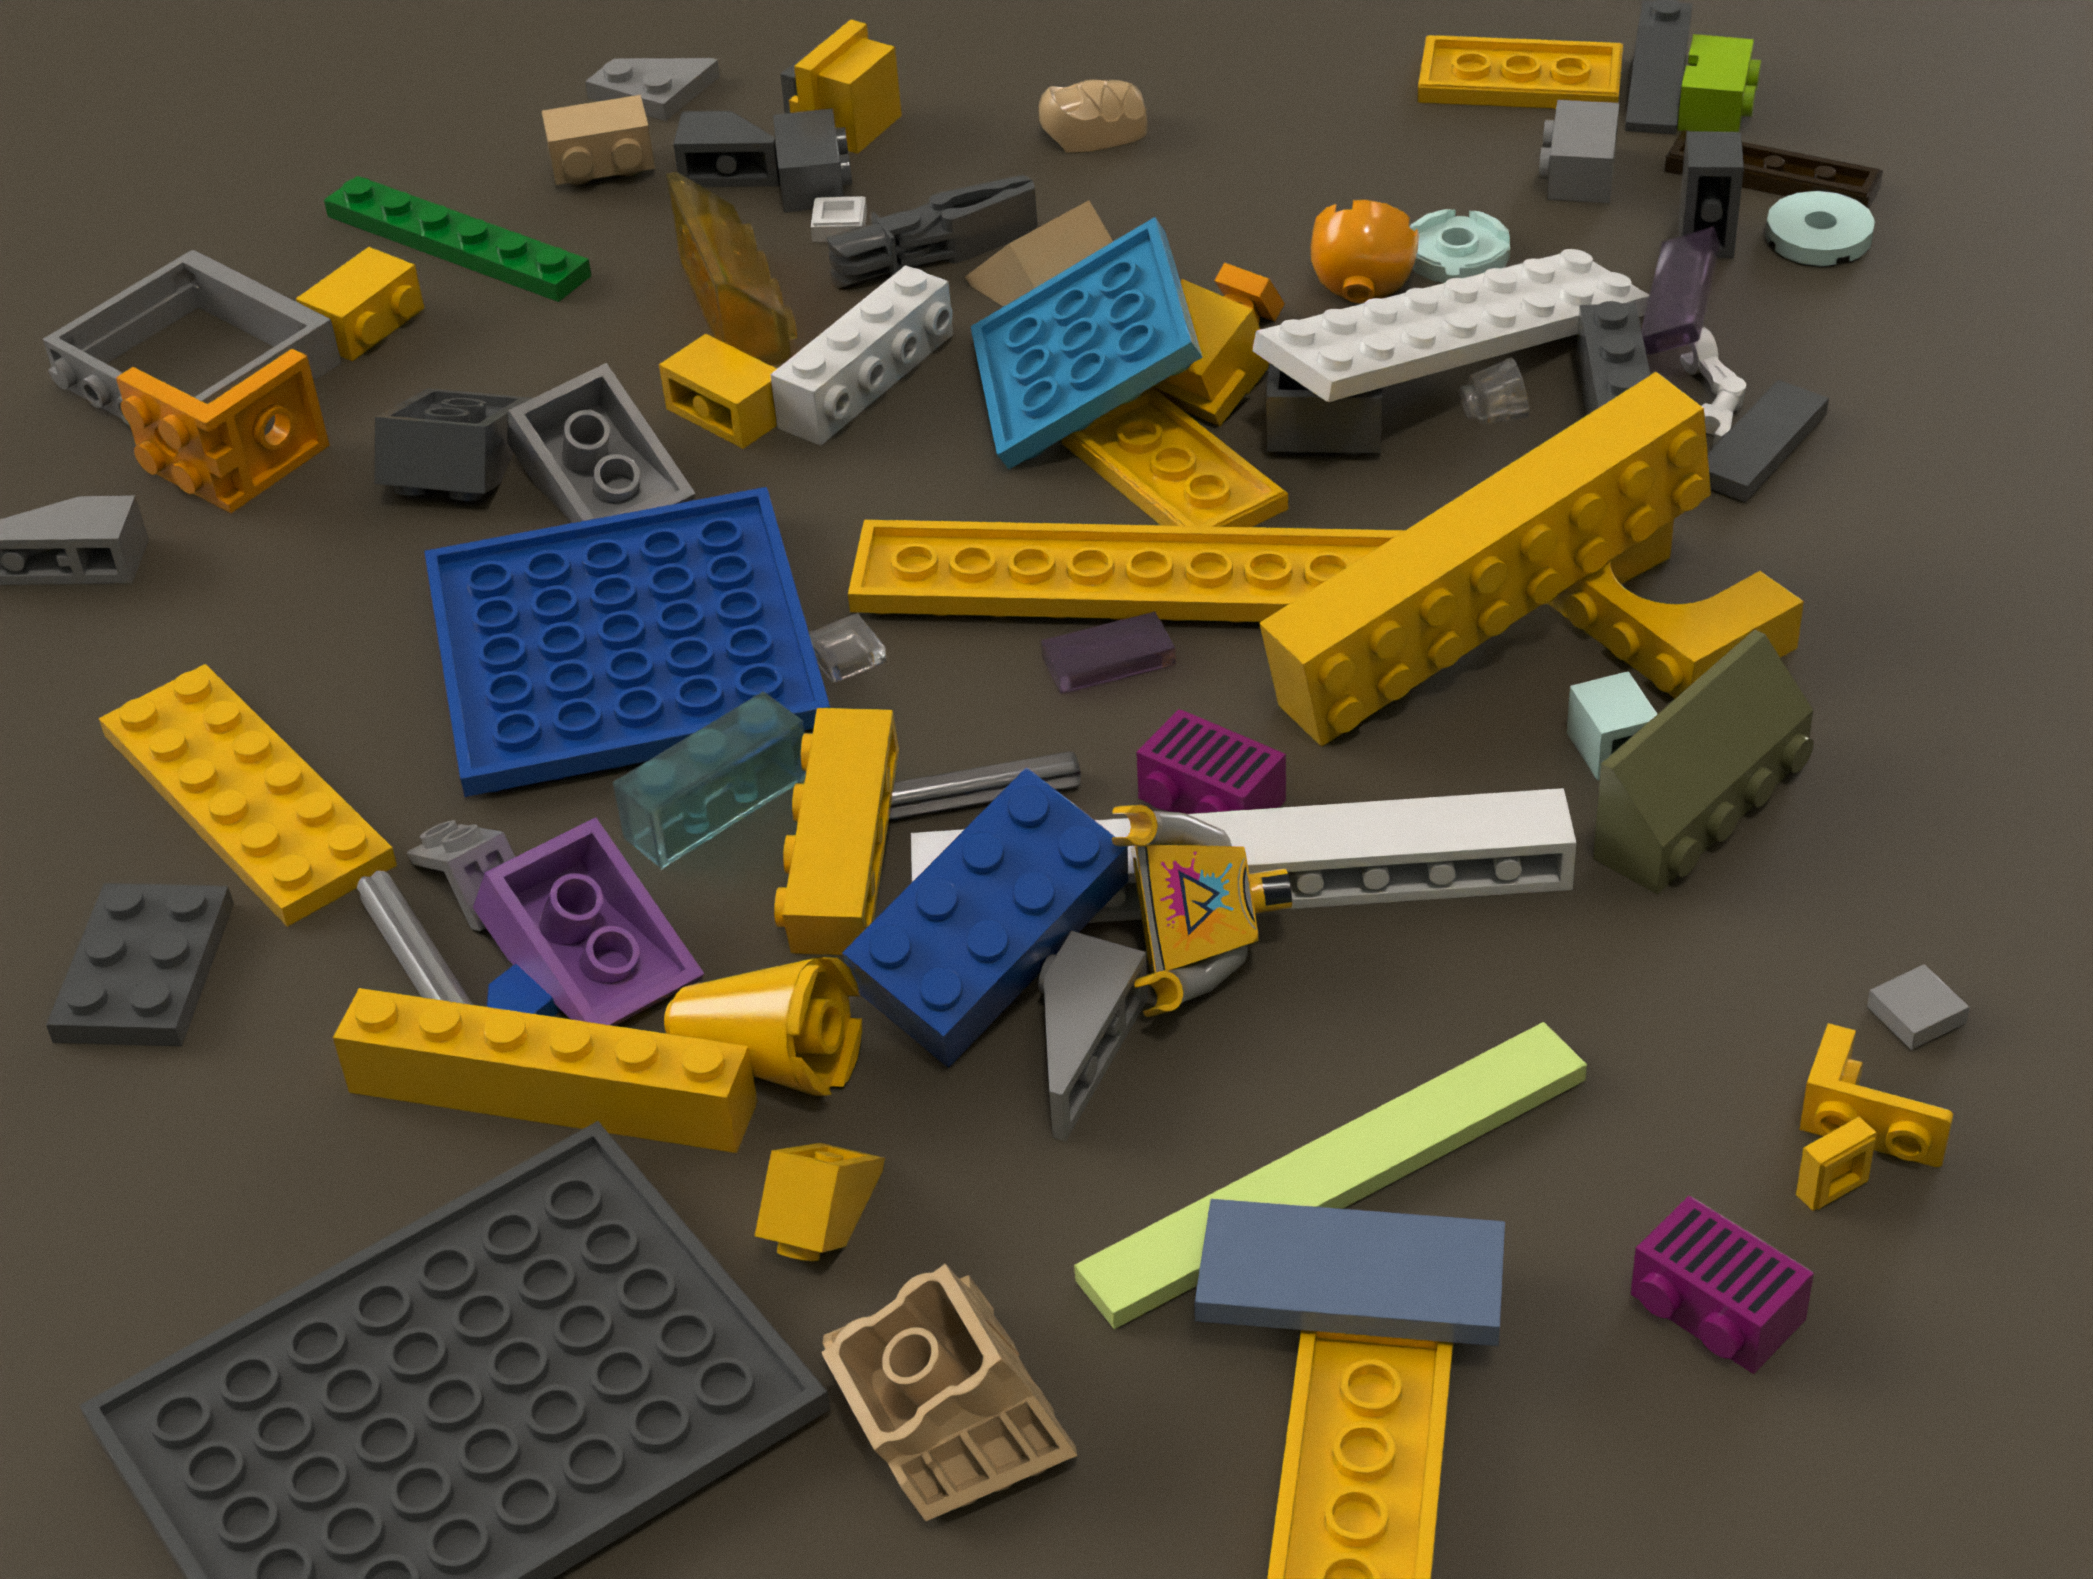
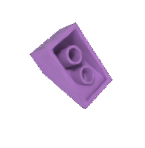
(585, 927)

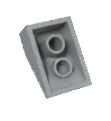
(594, 450)

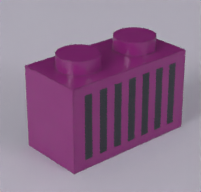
(1208, 769)
(1721, 1284)

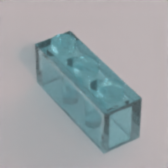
(710, 779)

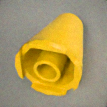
(786, 1015)

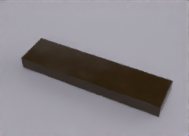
(1792, 172)

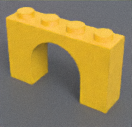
(1676, 641)

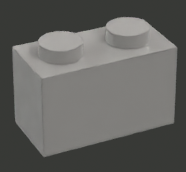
(1580, 151)

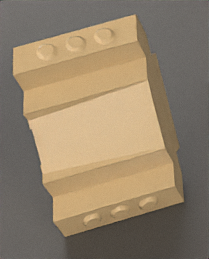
(945, 1394)

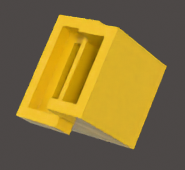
(855, 80)
(1228, 365)

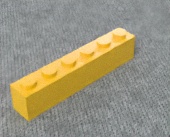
(547, 1069)

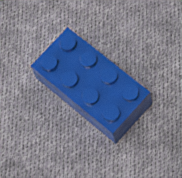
(986, 916)

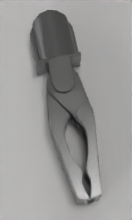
(950, 227)

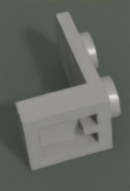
(464, 856)

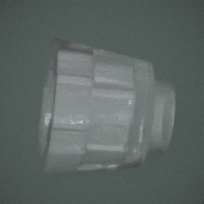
(1495, 394)

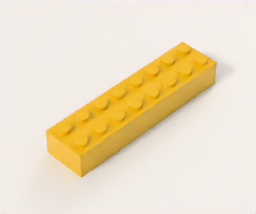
(1487, 558)

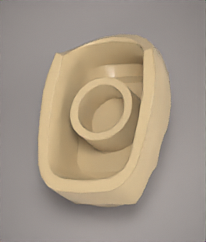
(1093, 115)

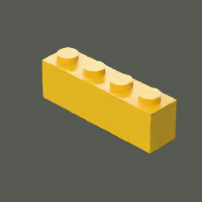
(839, 831)

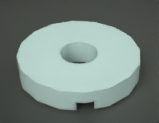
(1819, 228)
(1459, 245)

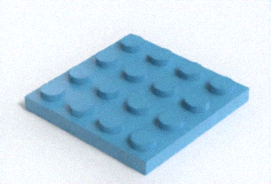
(1084, 343)

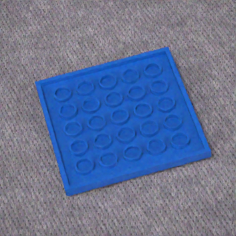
(616, 637)

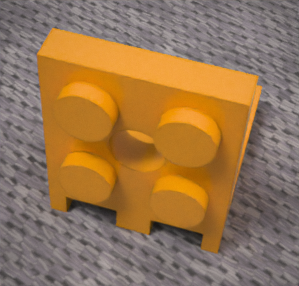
(222, 445)

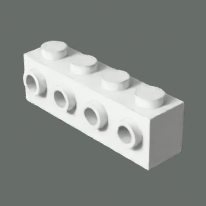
(862, 355)

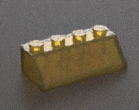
(729, 274)

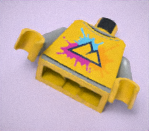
(1194, 902)

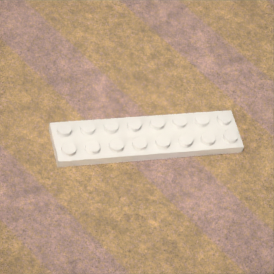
(1442, 325)

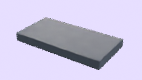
(1351, 1272)

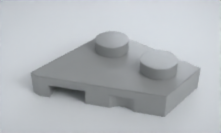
(661, 82)

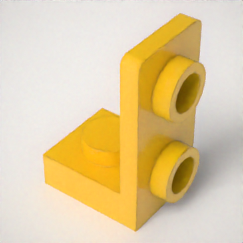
(1834, 1098)

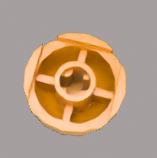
(1363, 250)

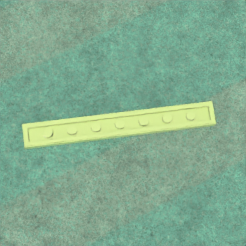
(1341, 1165)

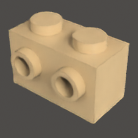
(598, 140)

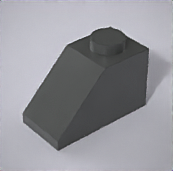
(724, 151)

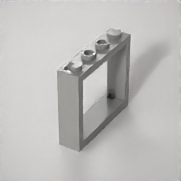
(190, 282)

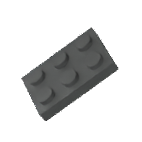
(141, 965)

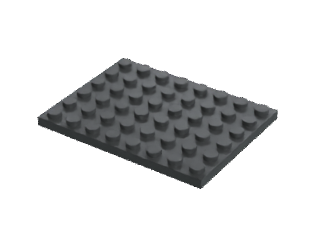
(463, 1392)

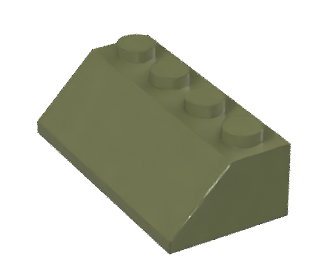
(1701, 765)

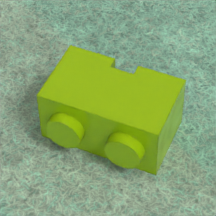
(1718, 84)

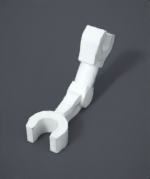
(1723, 382)

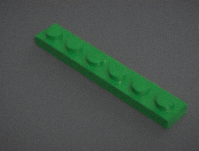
(458, 238)

